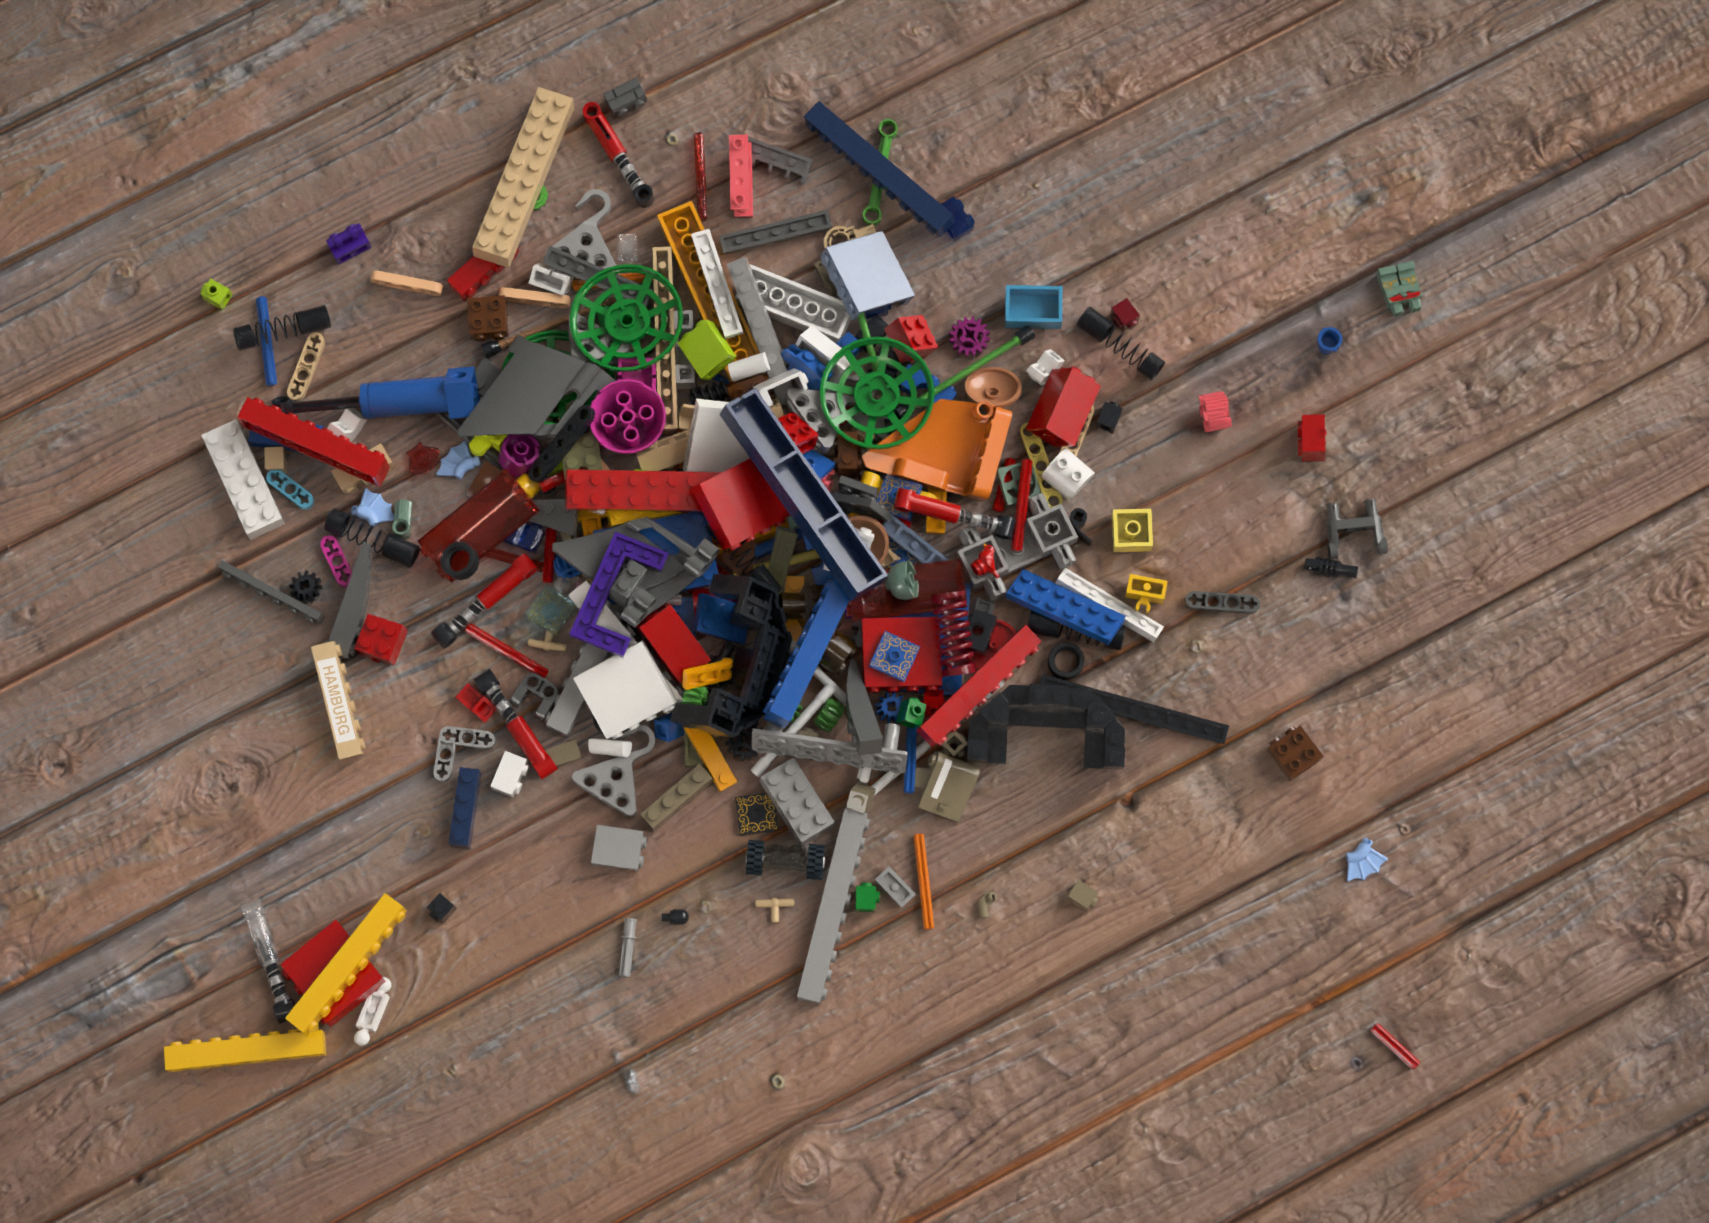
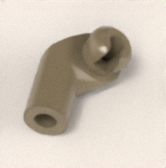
(984, 902)

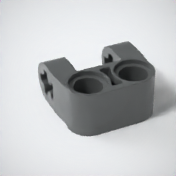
(539, 691)

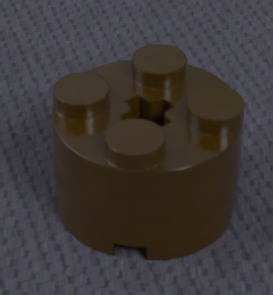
(836, 653)

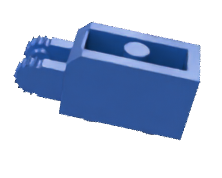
(807, 363)

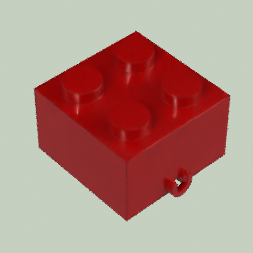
(914, 333)
(1312, 434)
(381, 639)

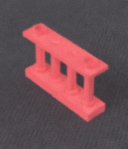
(741, 176)

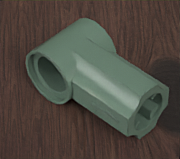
(402, 517)

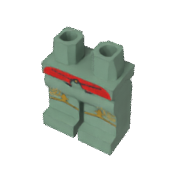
(1400, 287)

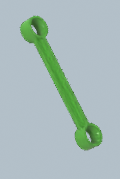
(884, 149)

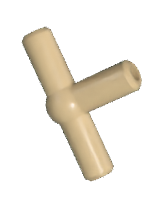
(547, 644)
(774, 903)

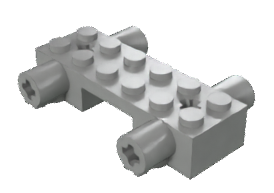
(1036, 545)

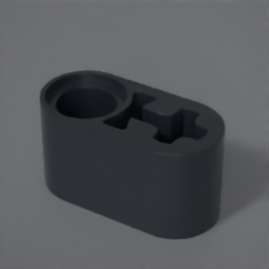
(876, 329)

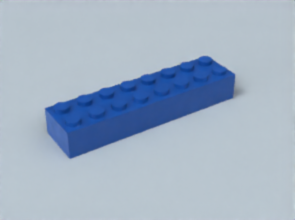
(807, 655)

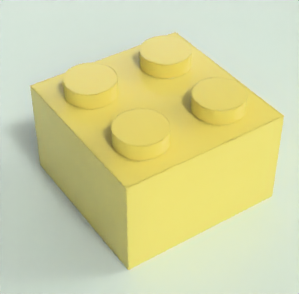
(1132, 530)

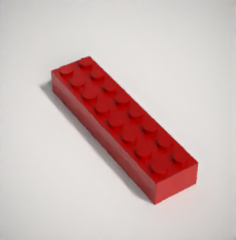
(314, 441)
(633, 490)

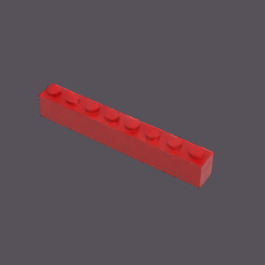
(975, 689)

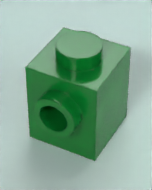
(911, 713)
(866, 897)

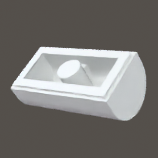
(748, 367)
(610, 747)

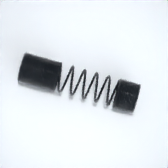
(307, 320)
(1100, 328)
(394, 547)
(760, 573)
(1045, 626)

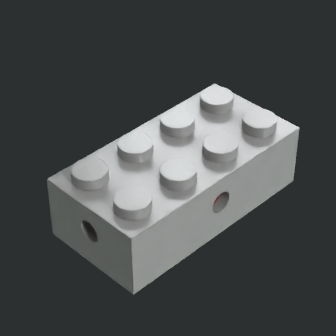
(797, 802)

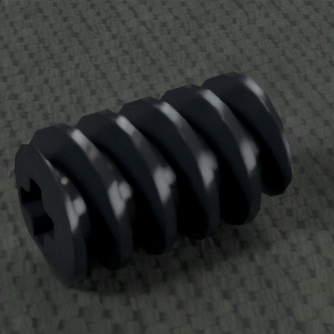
(715, 393)

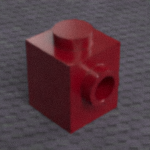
(1125, 315)

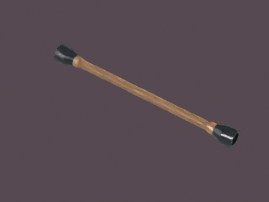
(493, 347)

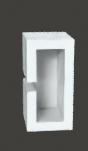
(551, 280)
(509, 774)

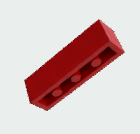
(473, 275)

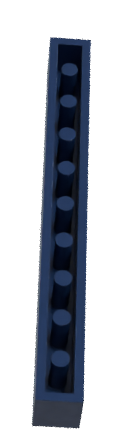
(879, 169)

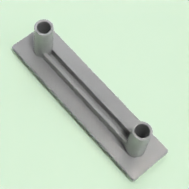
(835, 751)

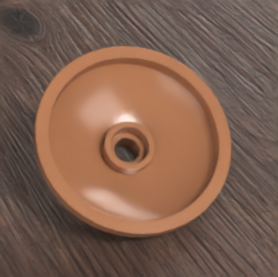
(993, 385)
(881, 541)

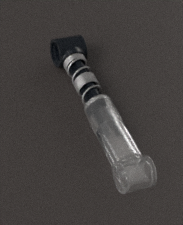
(268, 957)

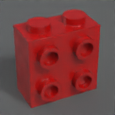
(799, 431)

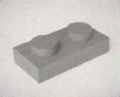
(895, 887)

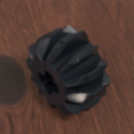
(306, 579)

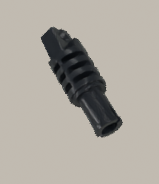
(1330, 567)

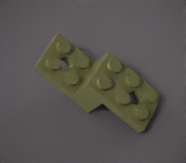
(585, 451)

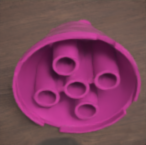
(628, 416)

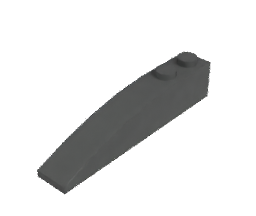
(354, 604)
(860, 714)

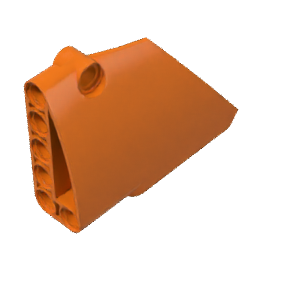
(952, 451)

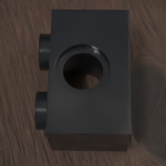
(987, 623)

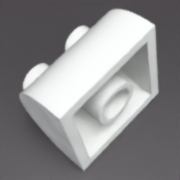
(1067, 474)

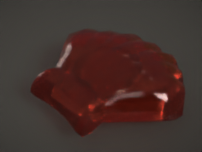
(422, 458)

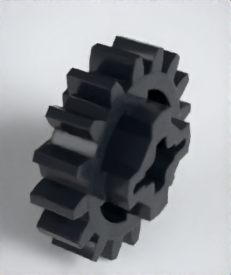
(738, 745)

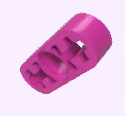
(336, 547)

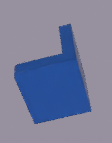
(666, 729)

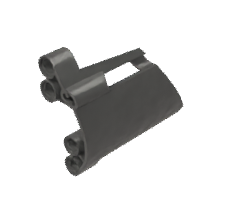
(531, 390)
(658, 587)

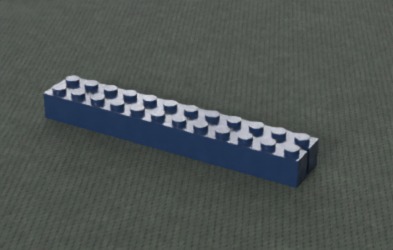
(803, 494)

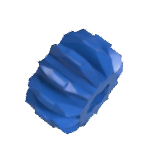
(564, 569)
(883, 707)

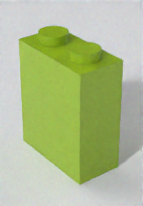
(706, 349)

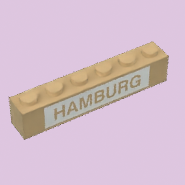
(337, 699)

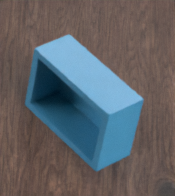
(1033, 306)

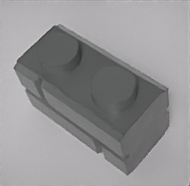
(625, 98)
(627, 583)

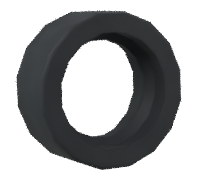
(470, 568)
(1070, 647)

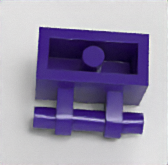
(348, 243)

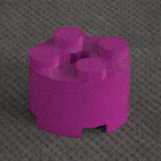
(518, 453)

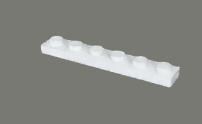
(717, 283)
(1134, 620)

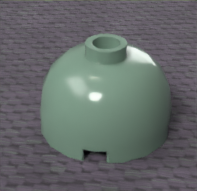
(901, 581)

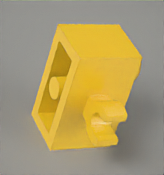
(1146, 590)

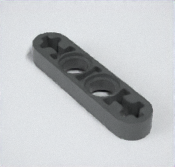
(1222, 602)

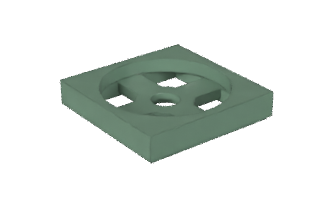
(1001, 472)

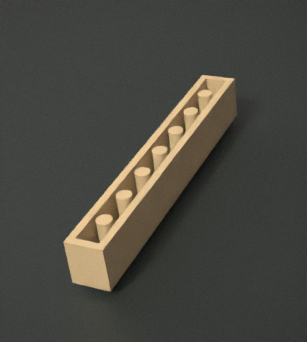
(672, 449)

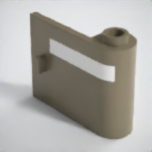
(948, 784)

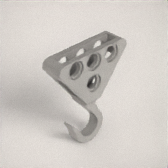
(588, 230)
(590, 346)
(813, 409)
(621, 788)

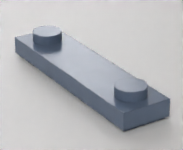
(911, 541)

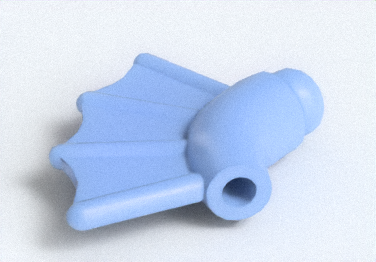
(458, 461)
(373, 509)
(1363, 861)

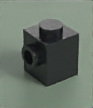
(441, 908)

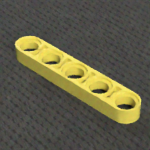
(1039, 457)

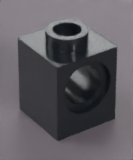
(1109, 416)

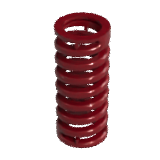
(953, 634)

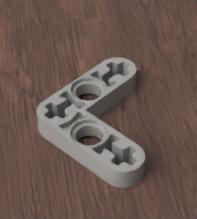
(451, 745)

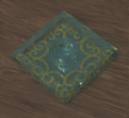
(550, 610)

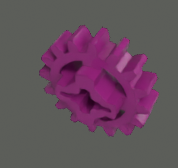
(975, 331)

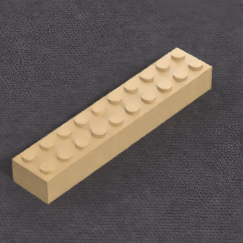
(523, 177)

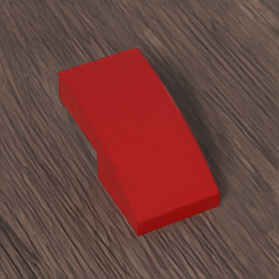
(475, 702)

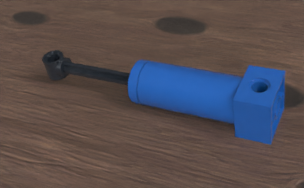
(451, 393)

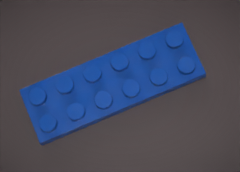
(1065, 607)

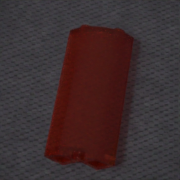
(480, 522)
(932, 579)

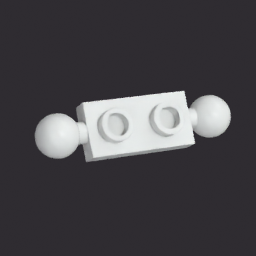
(372, 1013)

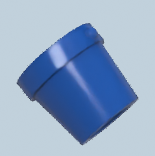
(1329, 340)

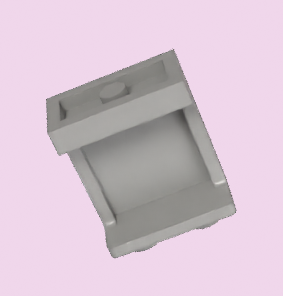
(618, 848)

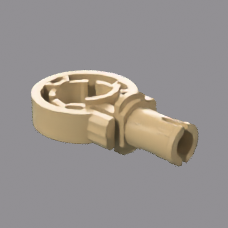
(848, 233)

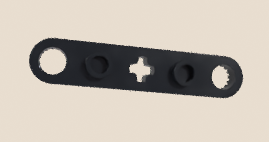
(554, 452)

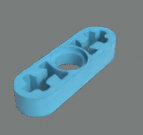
(304, 493)

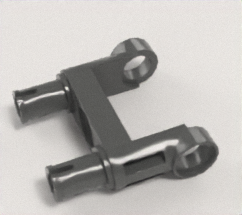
(1370, 522)

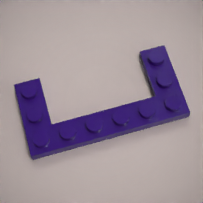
(585, 623)

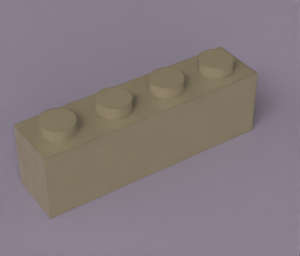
(676, 797)

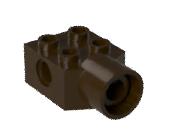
(800, 605)

